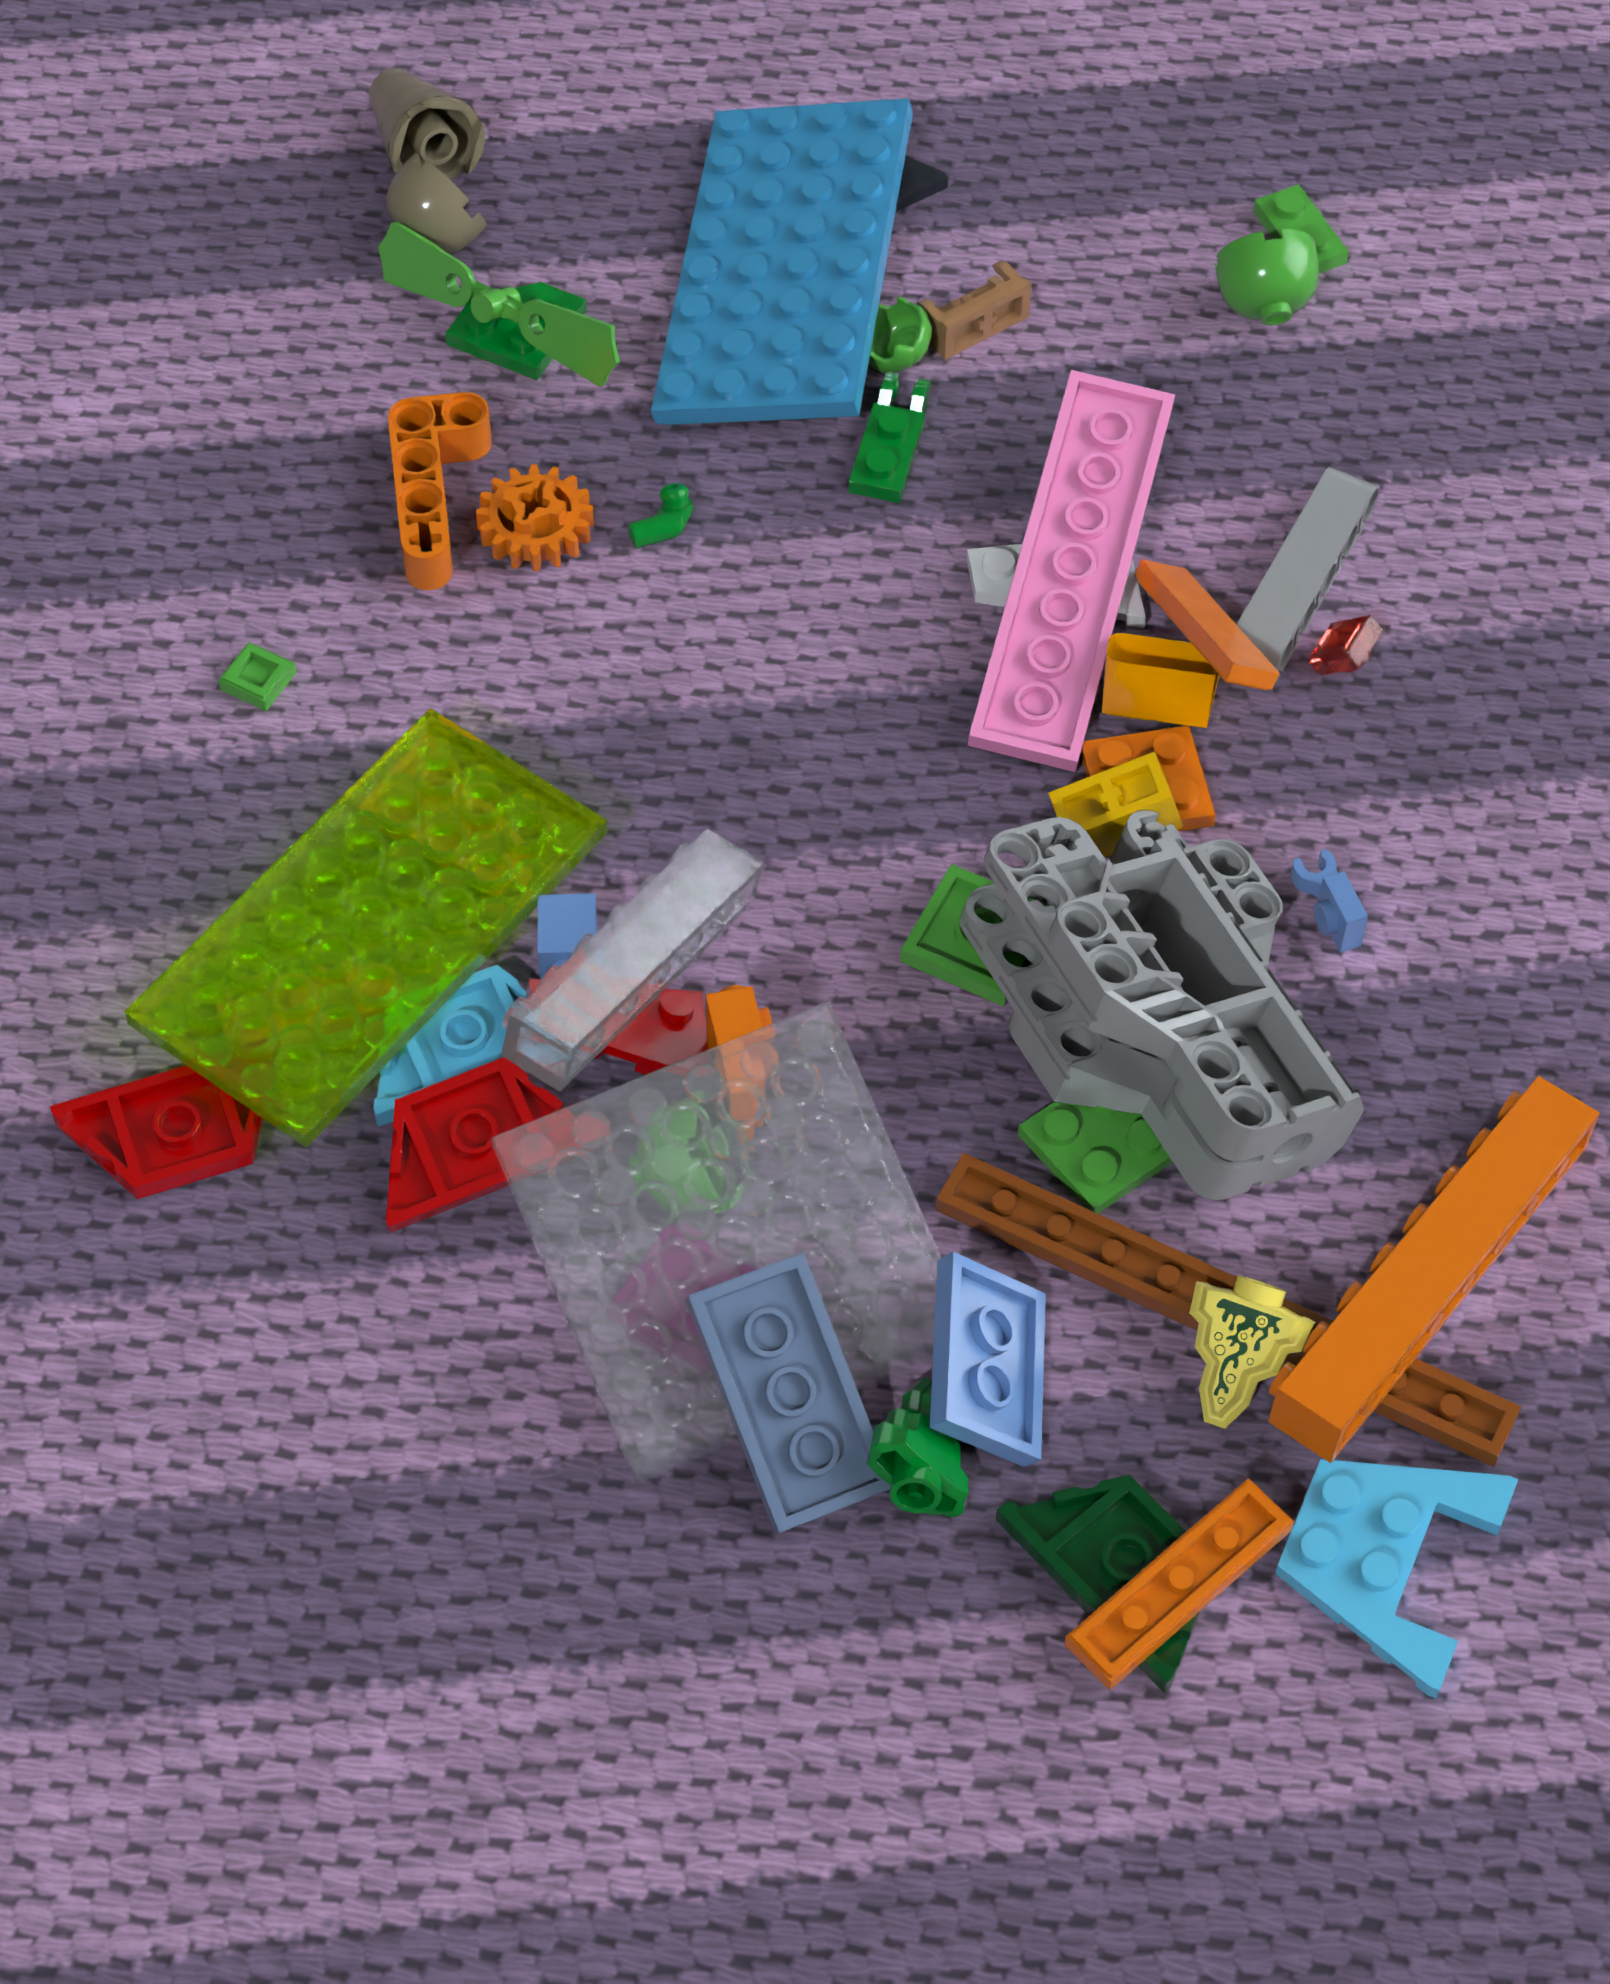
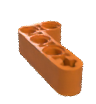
(422, 437)

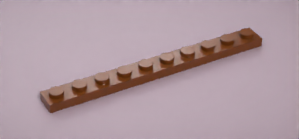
(1166, 1280)

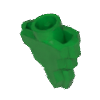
(918, 1460)

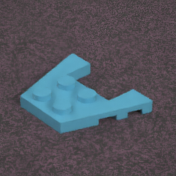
(1361, 1542)

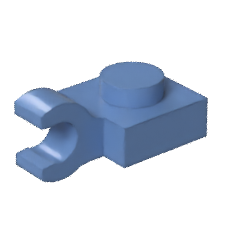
(1338, 905)

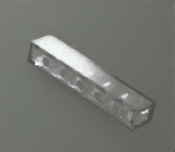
(630, 959)

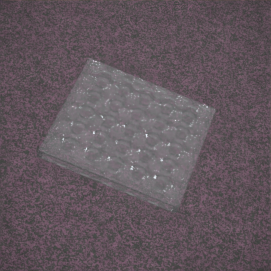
(705, 1180)

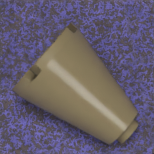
(425, 121)

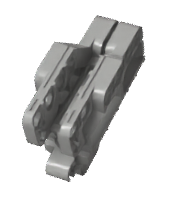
(1174, 965)

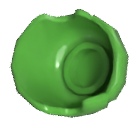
(899, 337)

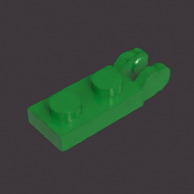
(889, 442)

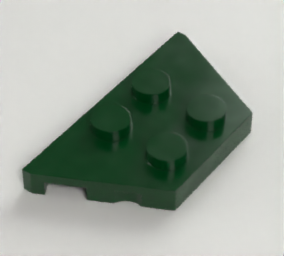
(1096, 1544)

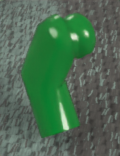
(667, 522)

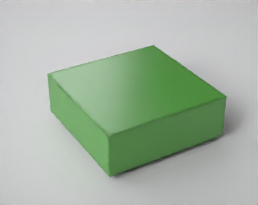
(257, 676)

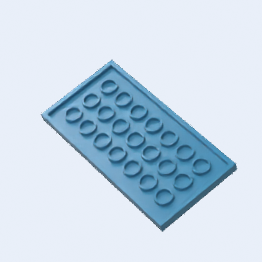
(784, 264)

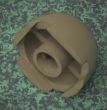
(432, 206)

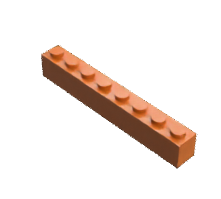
(1430, 1269)

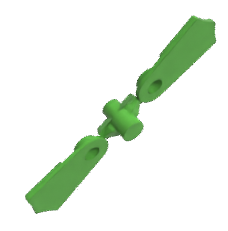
(568, 337)

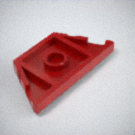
(162, 1130)
(445, 1136)

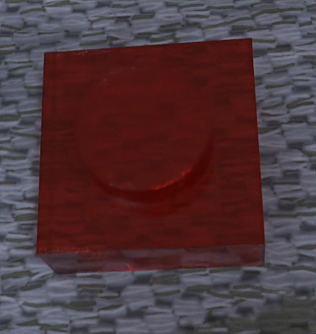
(1345, 645)

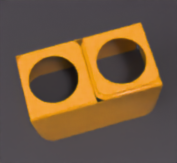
(1158, 680)

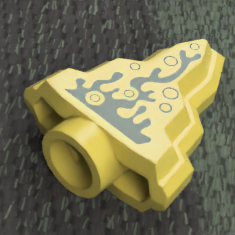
(1242, 1340)

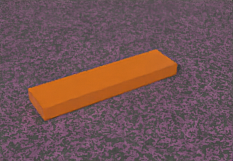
(1206, 625)
(1178, 1584)

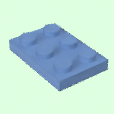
(988, 1360)

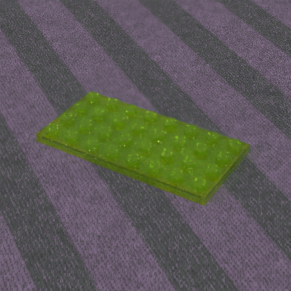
(366, 926)

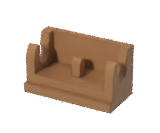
(980, 312)

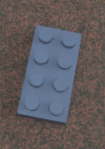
(787, 1391)

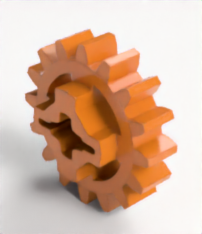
(535, 517)

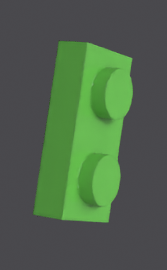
(1295, 210)

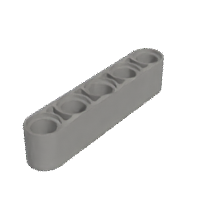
(1307, 564)

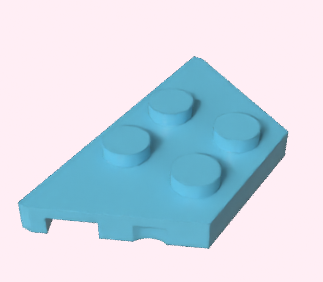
(453, 1041)

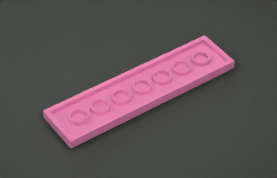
(1071, 571)

